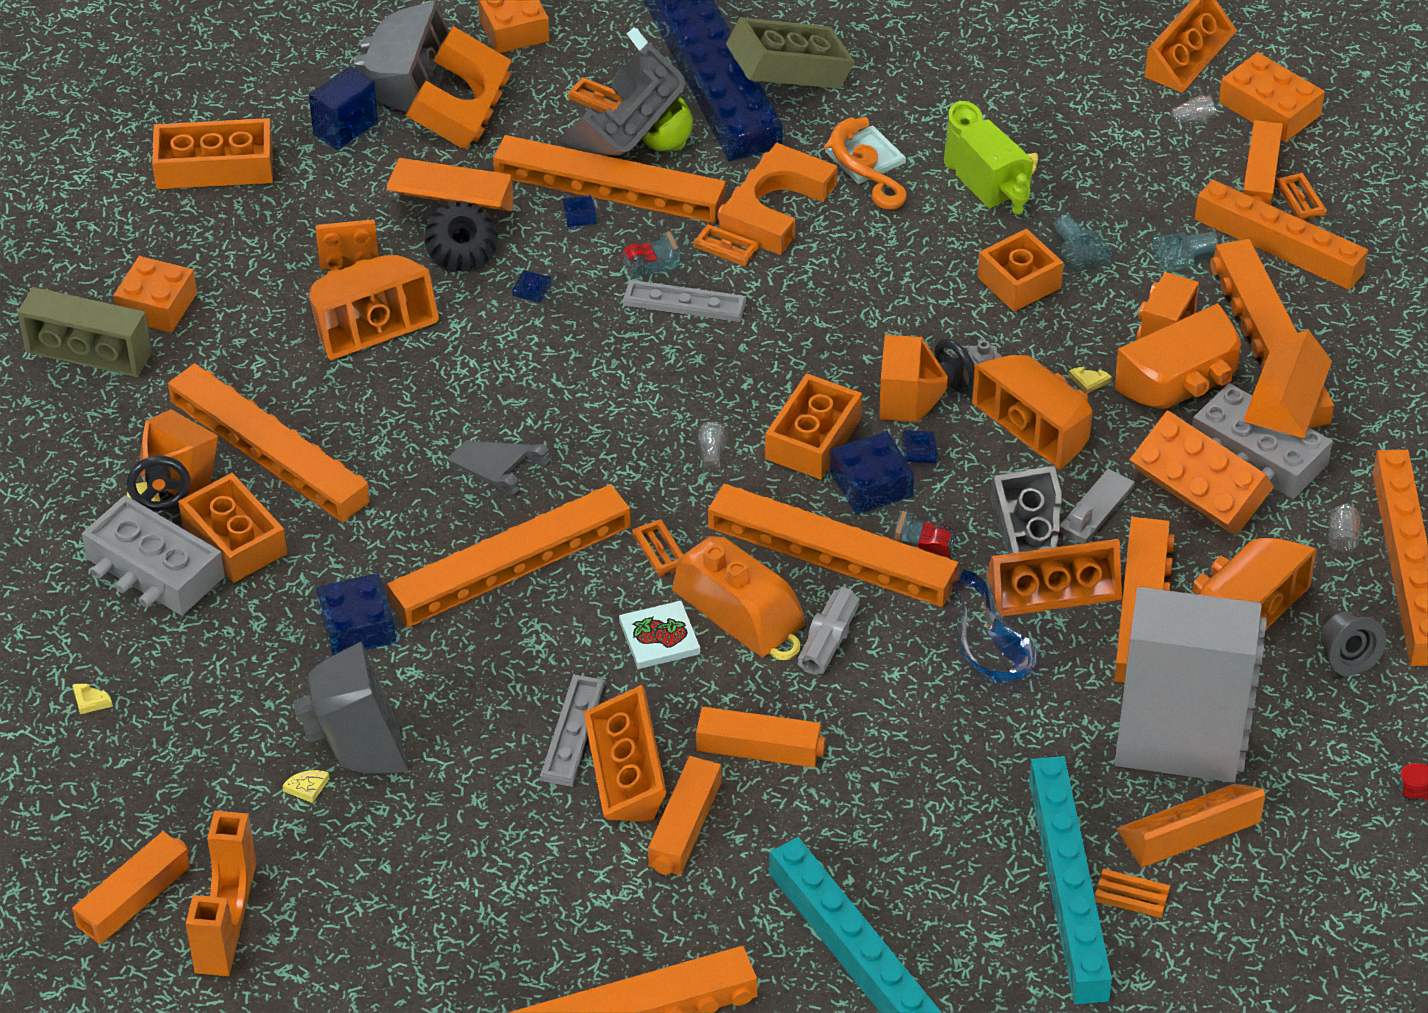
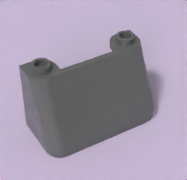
(647, 88)

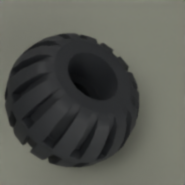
(465, 221)

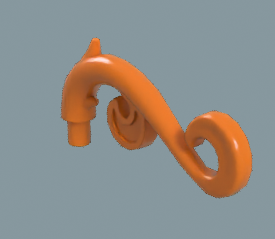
(862, 162)

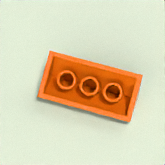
(1188, 44)
(452, 184)
(1289, 385)
(1056, 577)
(626, 757)
(1193, 823)

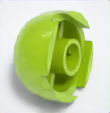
(671, 128)

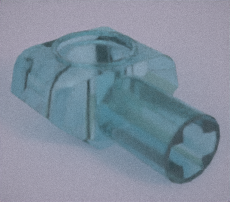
(1081, 247)
(1177, 249)

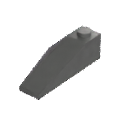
(1027, 508)

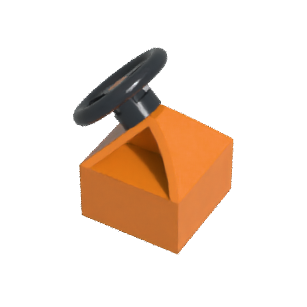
(917, 379)
(174, 458)

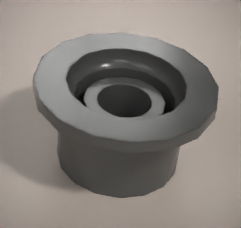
(1352, 643)

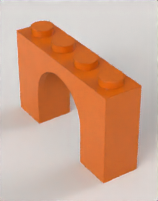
(483, 71)
(778, 170)
(217, 919)

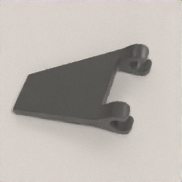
(496, 460)

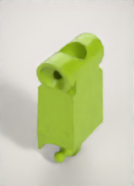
(986, 158)

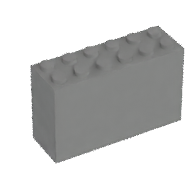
(1190, 684)

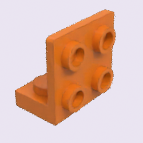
(346, 243)

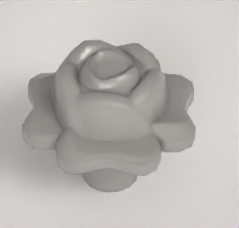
(983, 352)

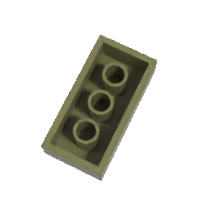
(790, 53)
(85, 331)

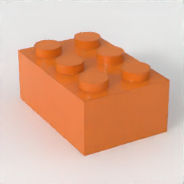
(1271, 93)
(811, 424)
(235, 524)

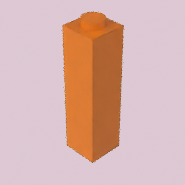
(1263, 160)
(759, 737)
(684, 816)
(131, 887)

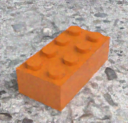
(212, 153)
(1202, 473)

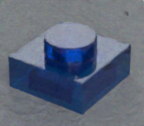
(579, 211)
(531, 286)
(919, 446)

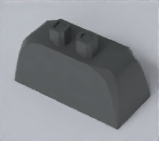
(403, 54)
(352, 714)

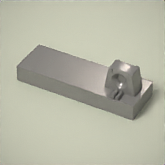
(1096, 506)

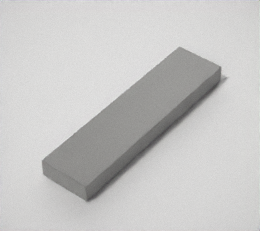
(684, 300)
(571, 731)

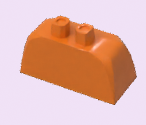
(371, 303)
(1179, 360)
(1034, 406)
(1264, 573)
(738, 594)

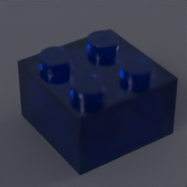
(343, 108)
(871, 472)
(356, 613)

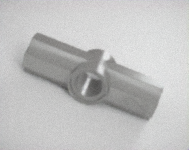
(828, 631)

